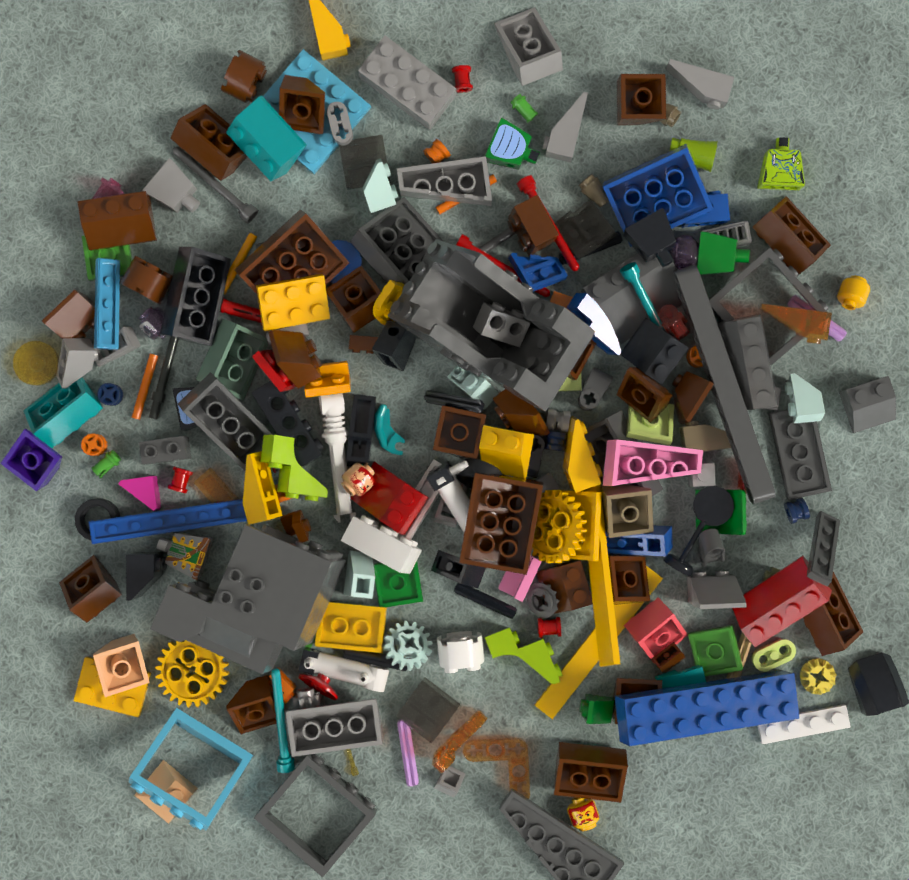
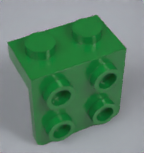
(737, 523)

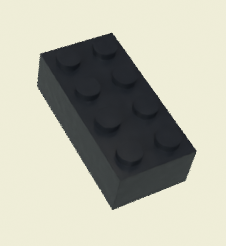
(195, 296)

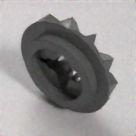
(535, 601)

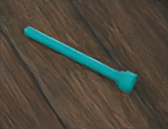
(631, 273)
(285, 761)

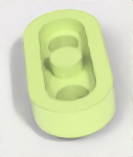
(773, 656)

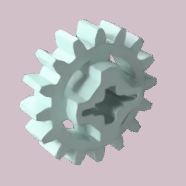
(402, 639)

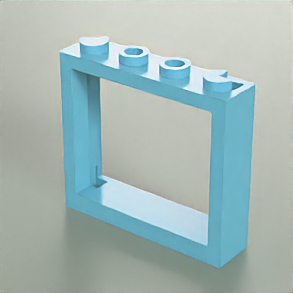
(210, 737)

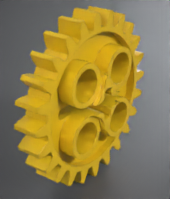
(555, 528)
(180, 687)

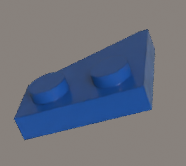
(537, 270)

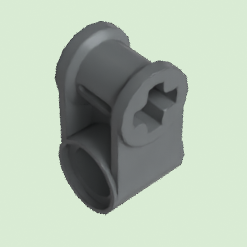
(596, 386)
(710, 547)

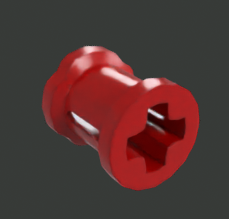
(462, 78)
(180, 480)
(549, 627)

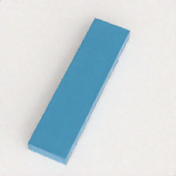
(107, 304)

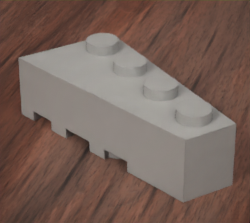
(448, 181)

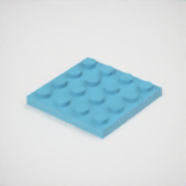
(320, 146)

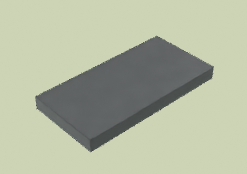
(799, 456)

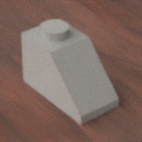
(75, 360)

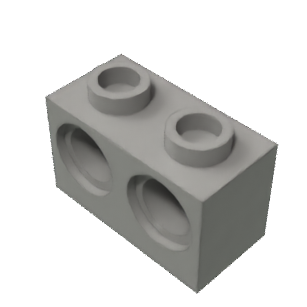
(500, 326)

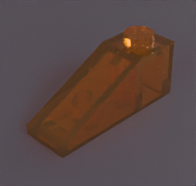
(803, 322)

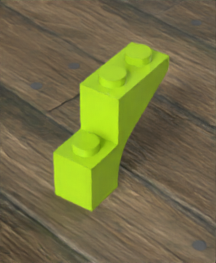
(292, 479)
(535, 654)

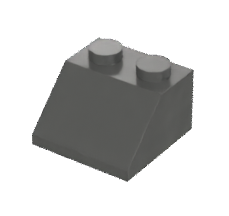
(869, 404)

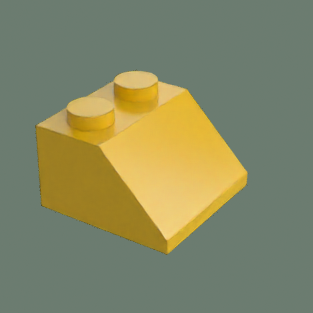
(506, 450)

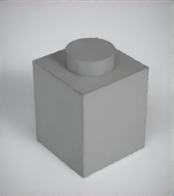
(705, 478)

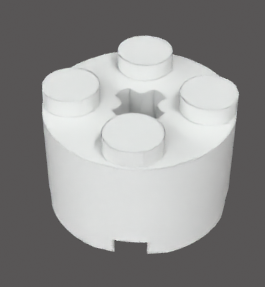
(460, 651)

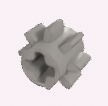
(306, 698)

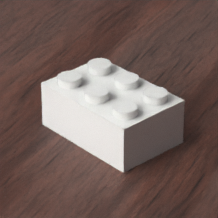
(382, 544)

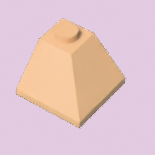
(120, 665)
(171, 782)

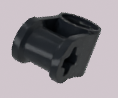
(535, 458)

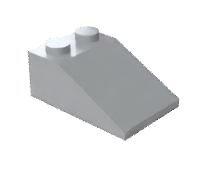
(529, 46)
(714, 591)

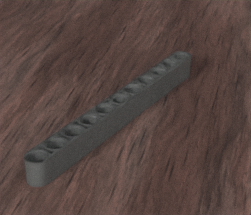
(725, 387)

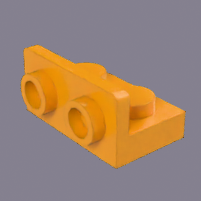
(334, 380)

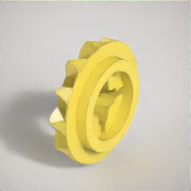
(815, 666)

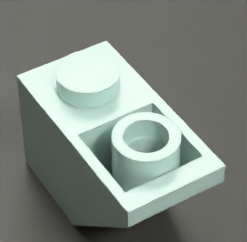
(377, 188)
(472, 385)
(805, 400)
(359, 575)

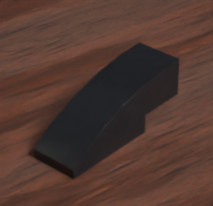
(361, 430)

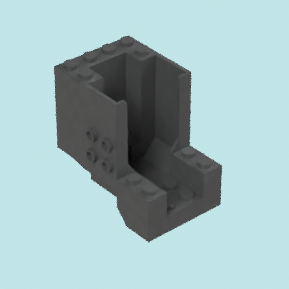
(444, 304)
(265, 601)

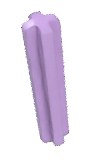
(835, 330)
(408, 754)

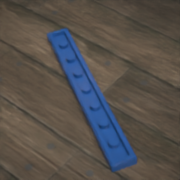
(167, 521)

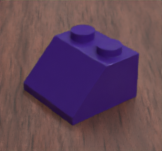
(32, 460)

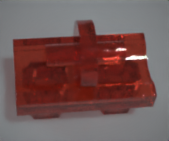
(674, 321)

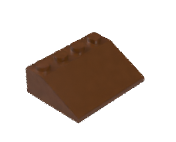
(291, 253)
(501, 522)

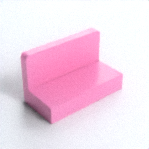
(519, 584)

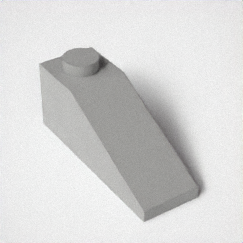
(706, 85)
(565, 133)

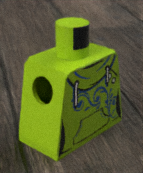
(782, 168)

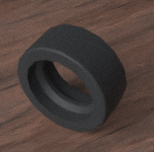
(476, 466)
(84, 508)

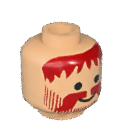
(358, 479)

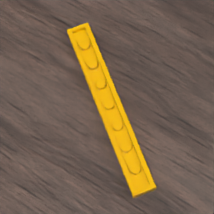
(603, 600)
(586, 657)

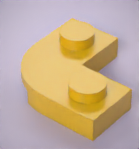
(388, 296)

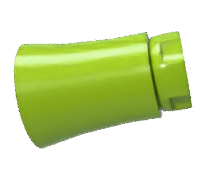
(701, 151)

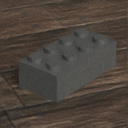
(224, 419)

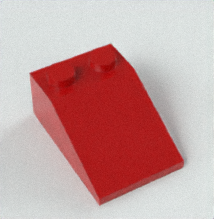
(392, 500)

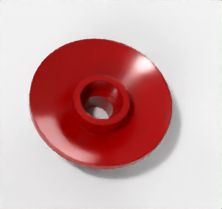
(320, 684)

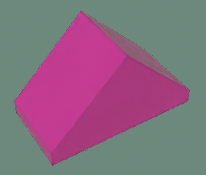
(145, 490)

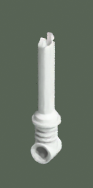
(335, 437)

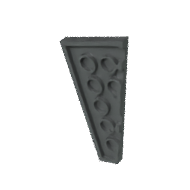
(559, 846)

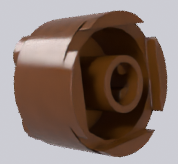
(243, 77)
(147, 280)

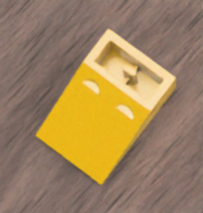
(578, 460)

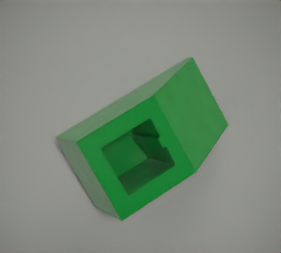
(596, 709)

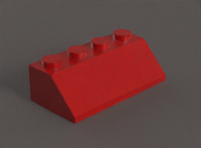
(780, 602)

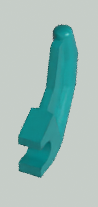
(385, 434)

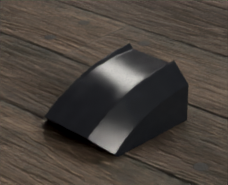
(877, 684)

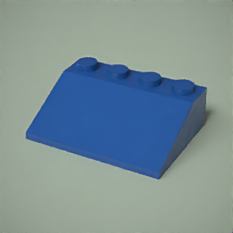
(663, 182)

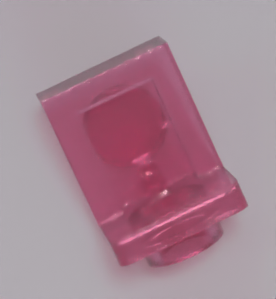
(108, 188)

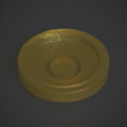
(26, 359)

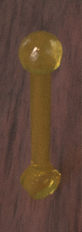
(354, 771)

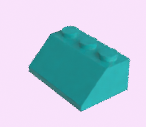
(266, 138)
(62, 411)

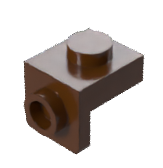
(296, 524)

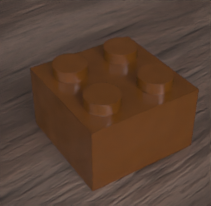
(532, 225)
(459, 432)

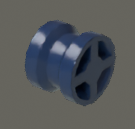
(107, 391)
(555, 441)
(796, 510)

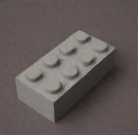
(407, 82)

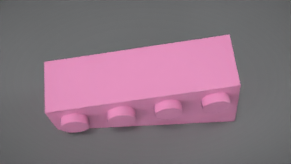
(640, 462)

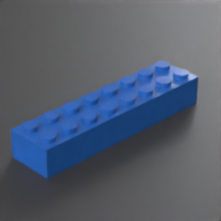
(706, 707)

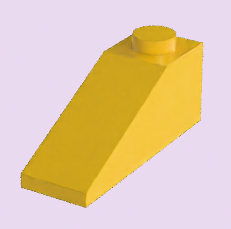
(329, 32)
(259, 493)

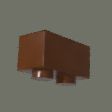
(362, 343)
(668, 657)

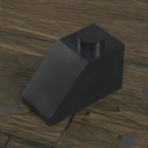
(449, 567)

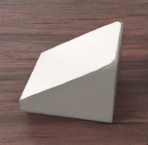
(450, 781)

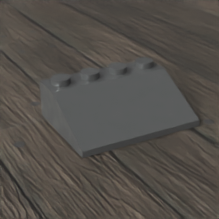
(395, 241)
(620, 300)

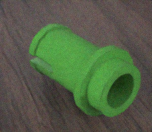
(524, 108)
(106, 463)

